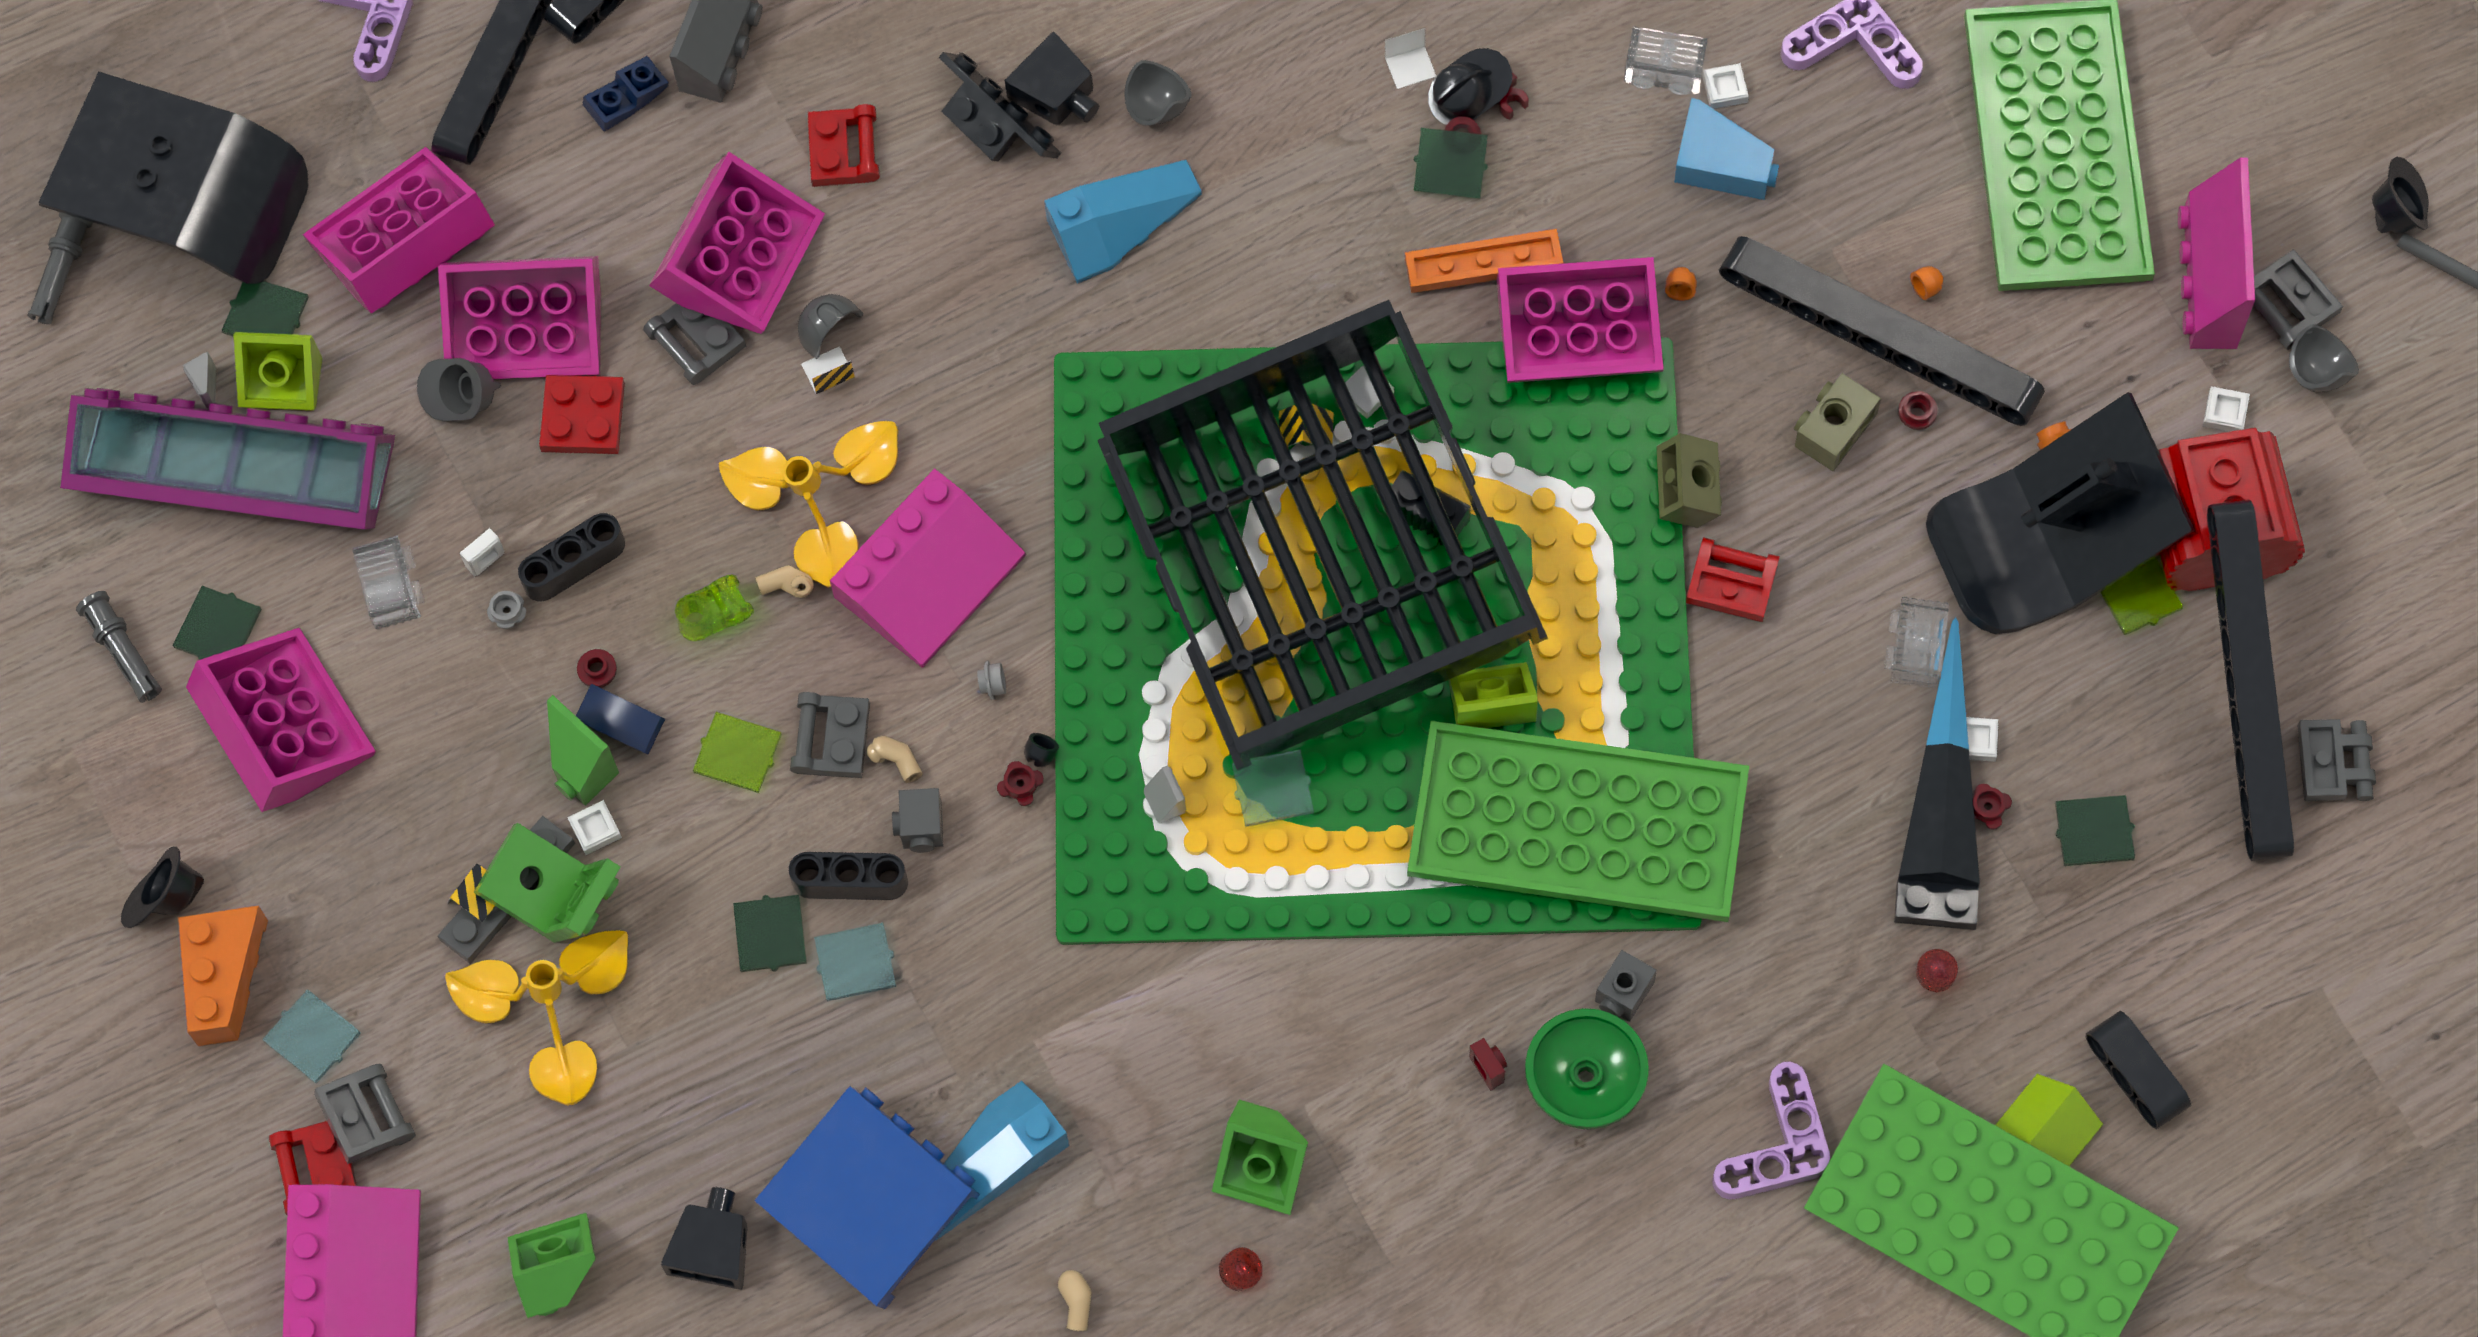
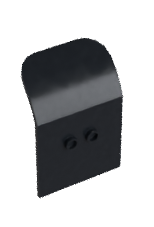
(180, 177)
(2059, 523)

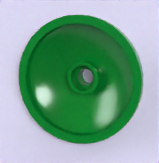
(1590, 1043)

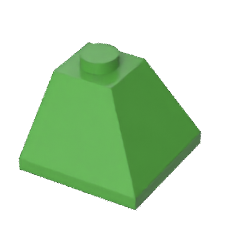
(577, 755)
(1260, 1158)
(551, 1263)

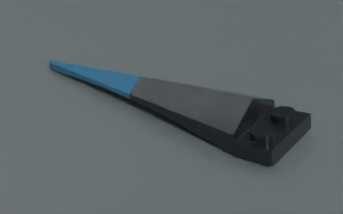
(1940, 854)

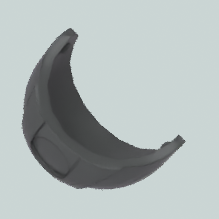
(1155, 93)
(820, 317)
(2321, 360)

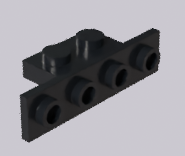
(987, 116)

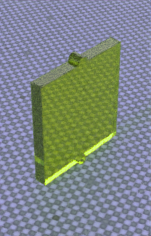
(2141, 598)
(737, 752)

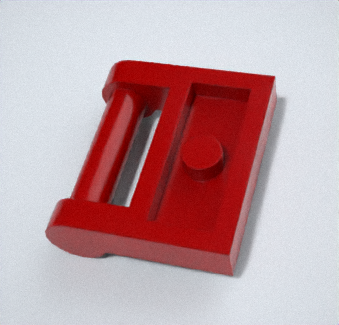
(830, 146)
(1731, 590)
(322, 1153)

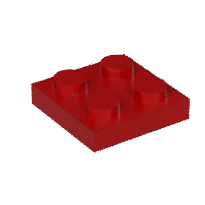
(582, 414)

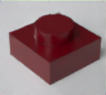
(1488, 1062)

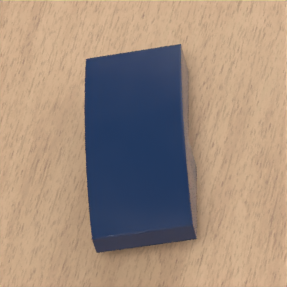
(627, 94)
(620, 719)

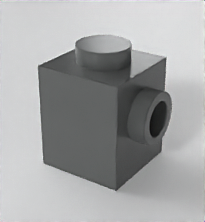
(919, 819)
(1625, 986)

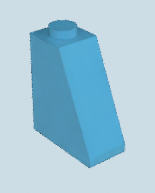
(1723, 155)

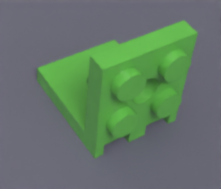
(566, 890)

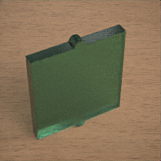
(1450, 162)
(265, 309)
(216, 624)
(2094, 830)
(770, 933)

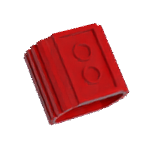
(2225, 470)

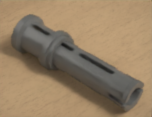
(64, 249)
(111, 632)

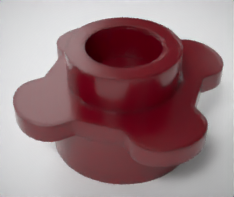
(1019, 772)
(2000, 802)

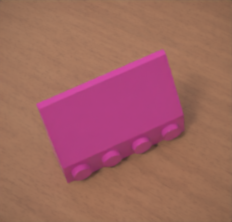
(399, 229)
(737, 246)
(2218, 259)
(523, 315)
(1579, 319)
(926, 568)
(278, 717)
(351, 1261)

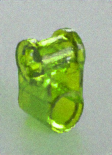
(715, 606)

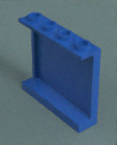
(866, 1194)

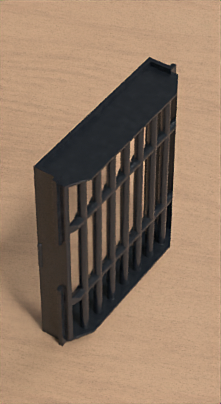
(1252, 385)

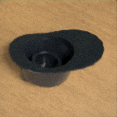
(1470, 85)
(2401, 199)
(163, 890)

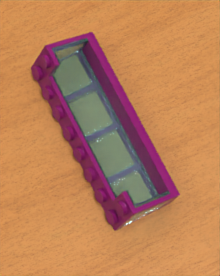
(226, 458)

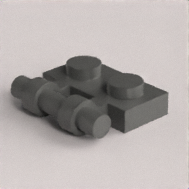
(2323, 760)

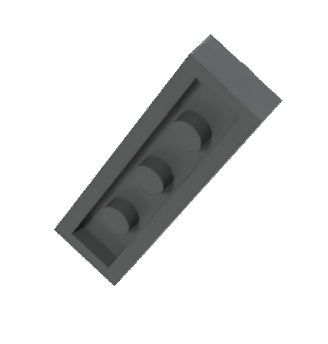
(469, 935)

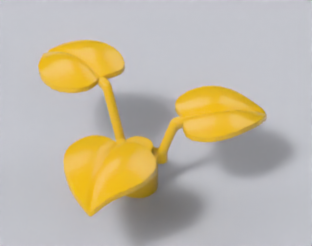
(760, 474)
(488, 986)

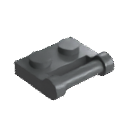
(2299, 291)
(711, 336)
(843, 735)
(352, 1118)

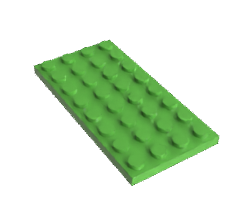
(2058, 145)
(1578, 821)
(1988, 1214)

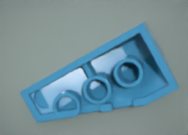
(1112, 216)
(1005, 1146)

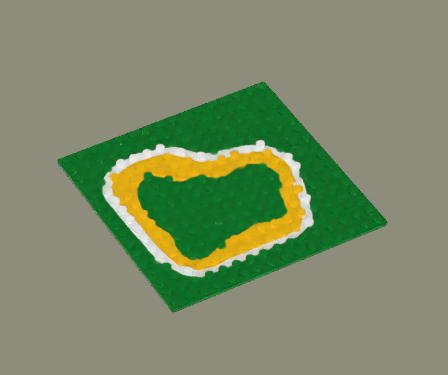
(1578, 507)

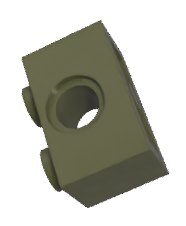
(1831, 442)
(1688, 480)

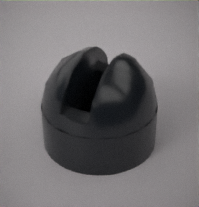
(1040, 749)

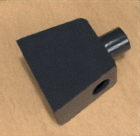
(1053, 83)
(709, 1243)

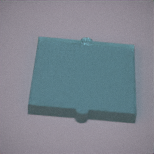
(1273, 788)
(855, 962)
(311, 1036)

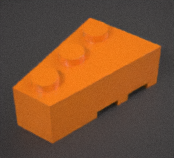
(217, 970)

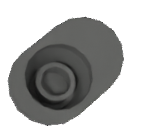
(455, 389)

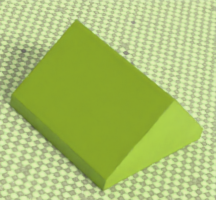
(277, 370)
(1494, 696)
(2052, 1119)

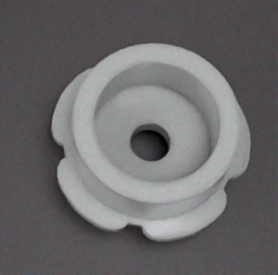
(501, 601)
(992, 680)

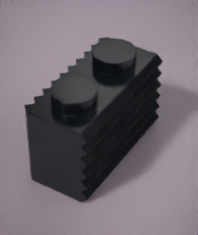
(1417, 512)

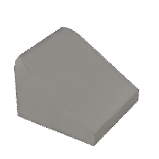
(202, 377)
(1165, 795)

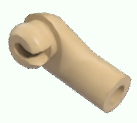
(787, 579)
(898, 752)
(1078, 1297)

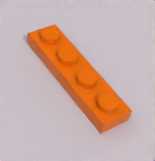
(1479, 260)

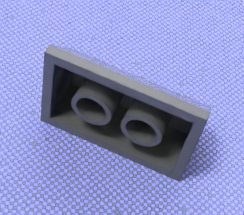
(711, 45)

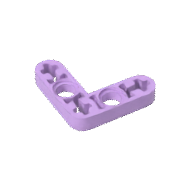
(379, 12)
(1863, 30)
(1795, 1142)

